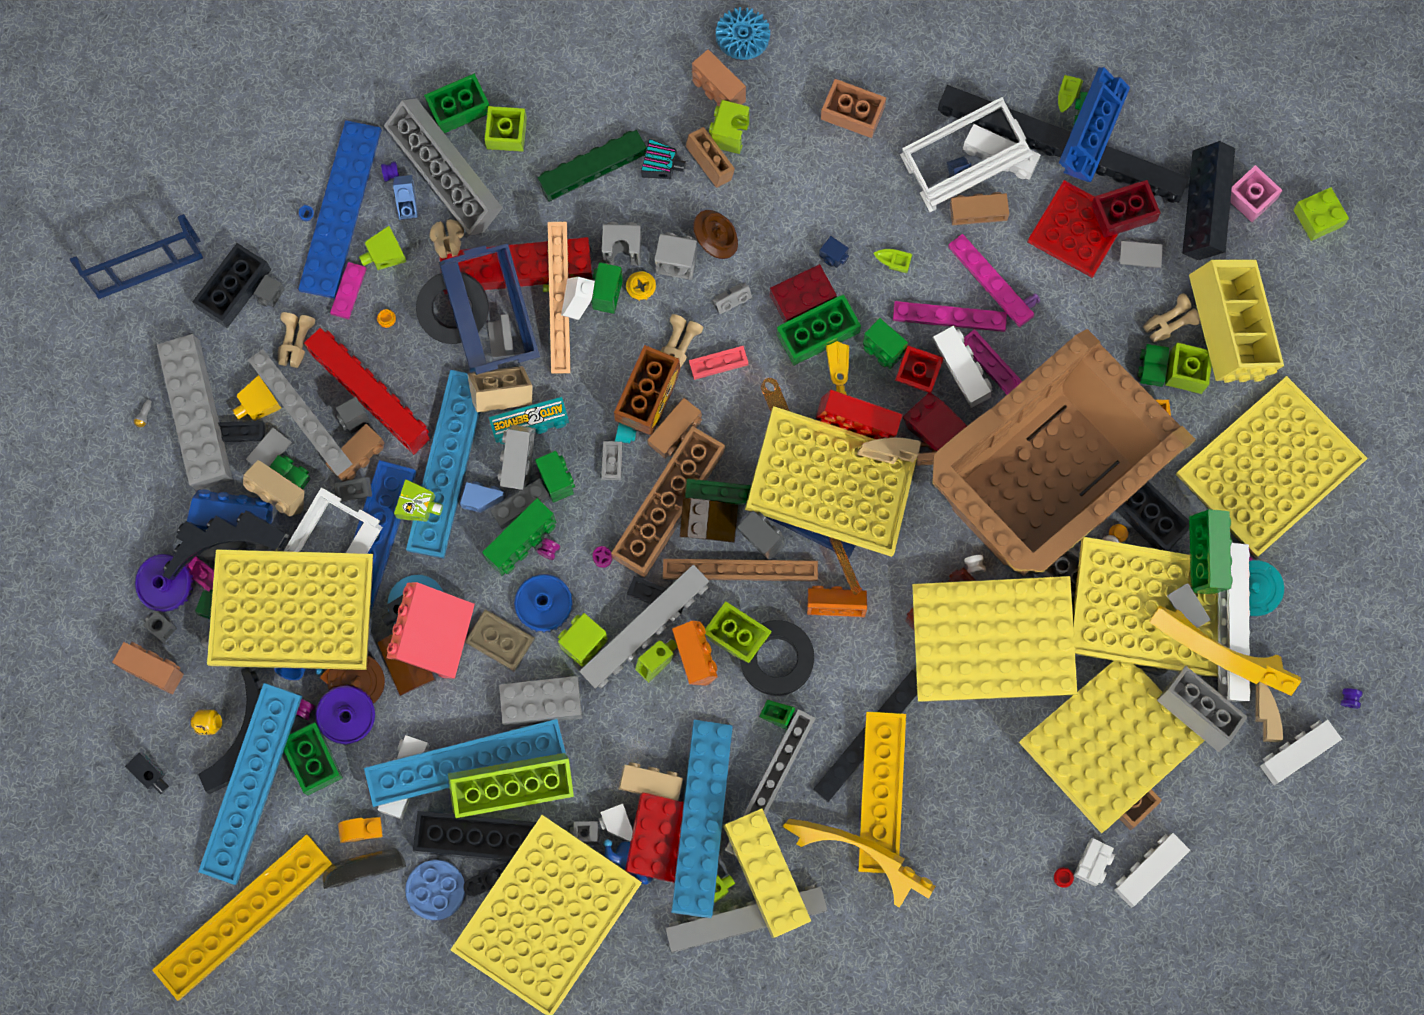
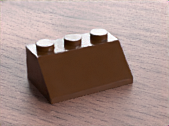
(405, 676)

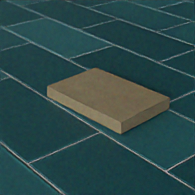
(499, 640)

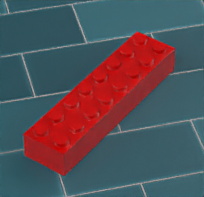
(530, 263)
(369, 392)

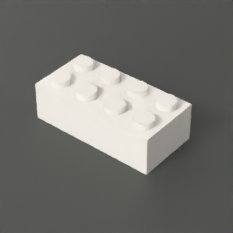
(962, 367)

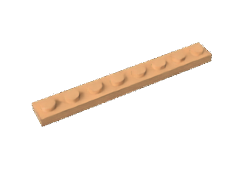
(557, 285)

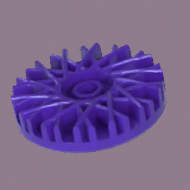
(158, 596)
(343, 729)

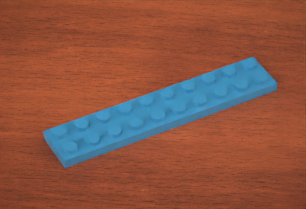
(446, 466)
(430, 770)
(250, 783)
(702, 819)

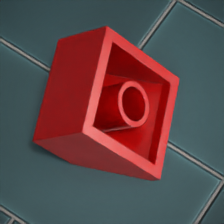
(919, 369)

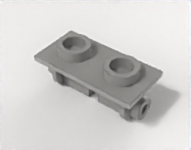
(738, 295)

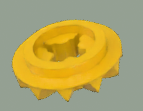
(644, 278)

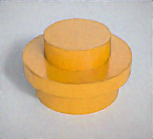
(386, 318)
(1119, 532)

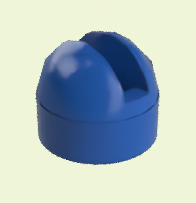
(302, 210)

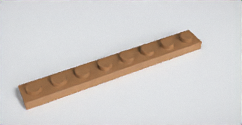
(744, 569)

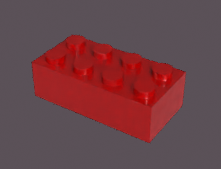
(858, 416)

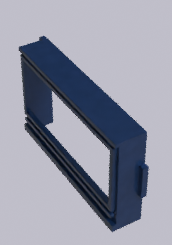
(464, 316)

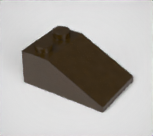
(708, 520)

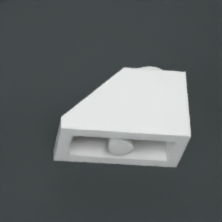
(577, 297)
(617, 822)

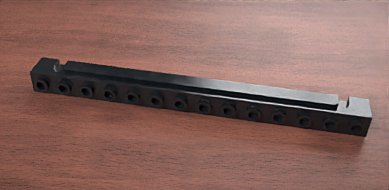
(1052, 141)

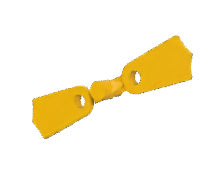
(838, 364)

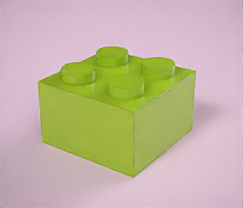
(505, 128)
(1321, 214)
(1188, 368)

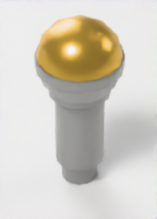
(141, 419)

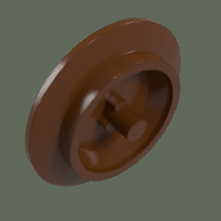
(715, 234)
(369, 680)

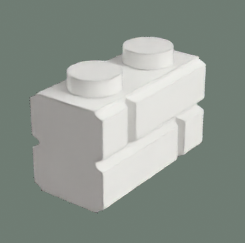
(1094, 861)

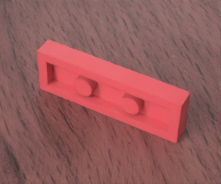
(718, 362)

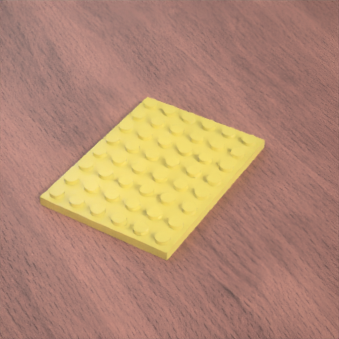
(1272, 466)
(819, 483)
(1117, 597)
(290, 609)
(994, 639)
(1111, 743)
(546, 916)

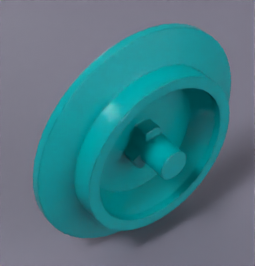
(1265, 588)

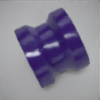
(389, 171)
(1351, 698)

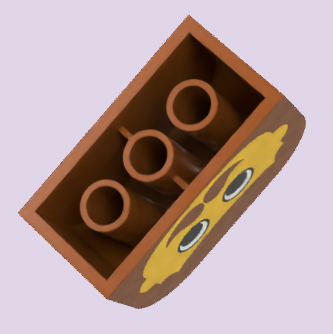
(648, 390)

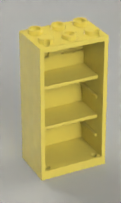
(1236, 320)

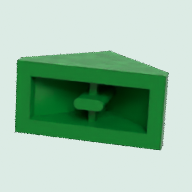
(777, 713)

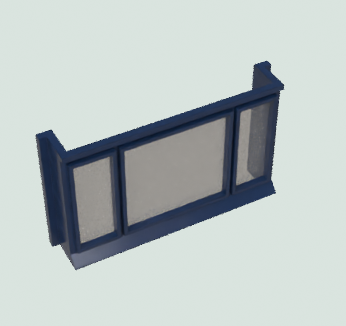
(142, 263)

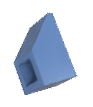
(405, 197)
(480, 498)

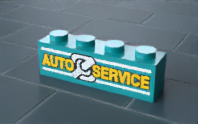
(538, 416)

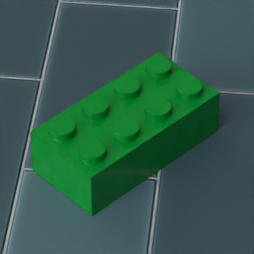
(817, 328)
(520, 537)
(1210, 551)

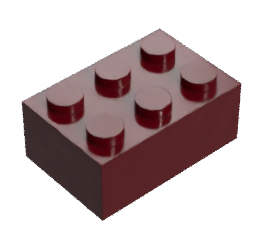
(1125, 208)
(802, 293)

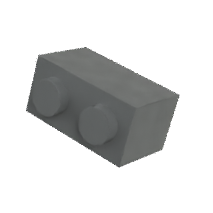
(352, 415)

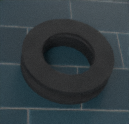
(427, 317)
(798, 676)

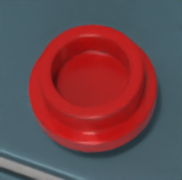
(1063, 877)

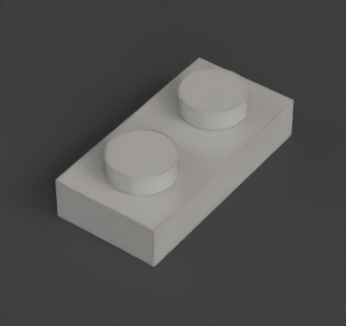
(612, 460)

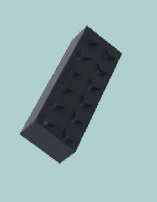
(1208, 201)
(469, 836)

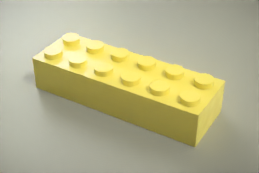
(767, 873)

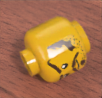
(206, 722)

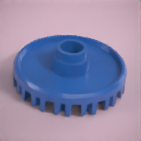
(548, 616)

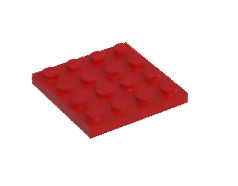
(1072, 231)
(655, 838)

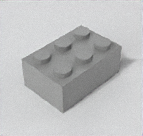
(516, 457)

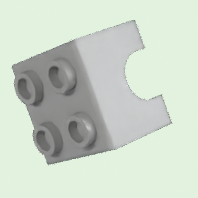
(619, 239)
(676, 256)

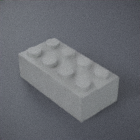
(540, 701)
(1202, 709)

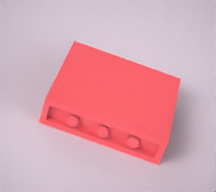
(430, 629)

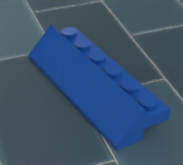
(1094, 125)

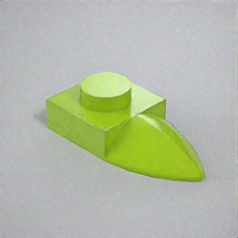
(1068, 92)
(895, 259)

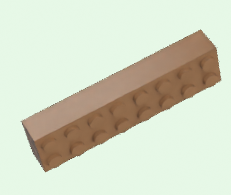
(663, 506)

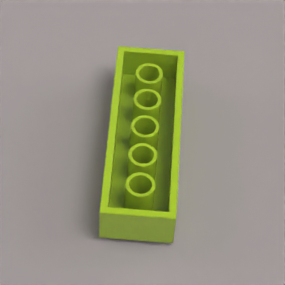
(510, 785)

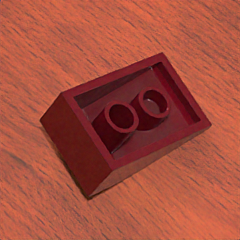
(933, 421)

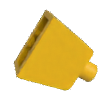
(256, 400)

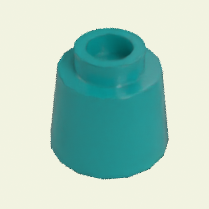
(625, 434)

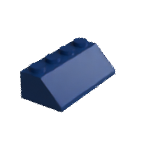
(229, 507)

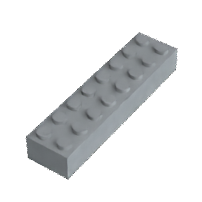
(443, 166)
(194, 412)

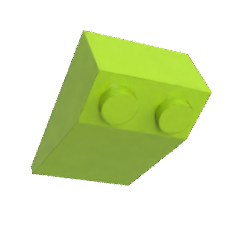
(736, 632)

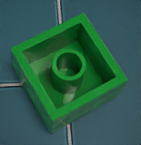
(606, 287)
(884, 344)
(554, 475)

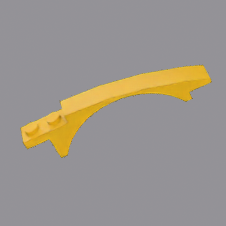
(1255, 669)
(900, 877)

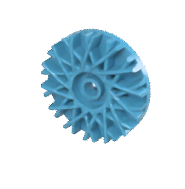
(742, 34)

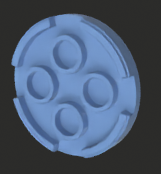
(435, 890)

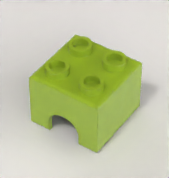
(728, 119)
(582, 639)

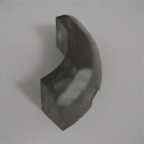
(362, 866)

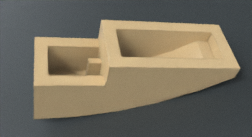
(891, 449)
(1268, 713)

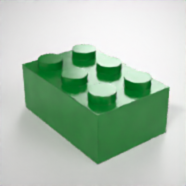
(457, 103)
(311, 759)

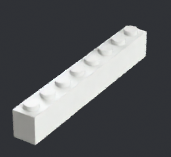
(1234, 623)

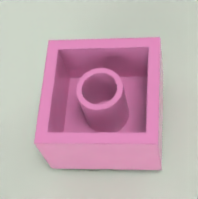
(1254, 193)

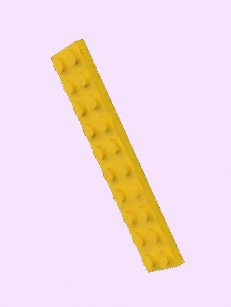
(242, 917)

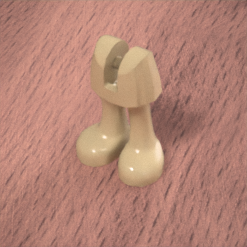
(447, 244)
(1182, 306)
(678, 326)
(284, 350)

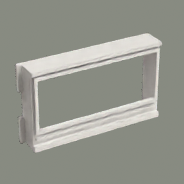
(976, 173)
(363, 539)

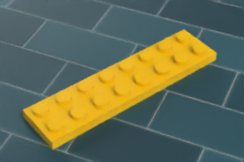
(882, 785)

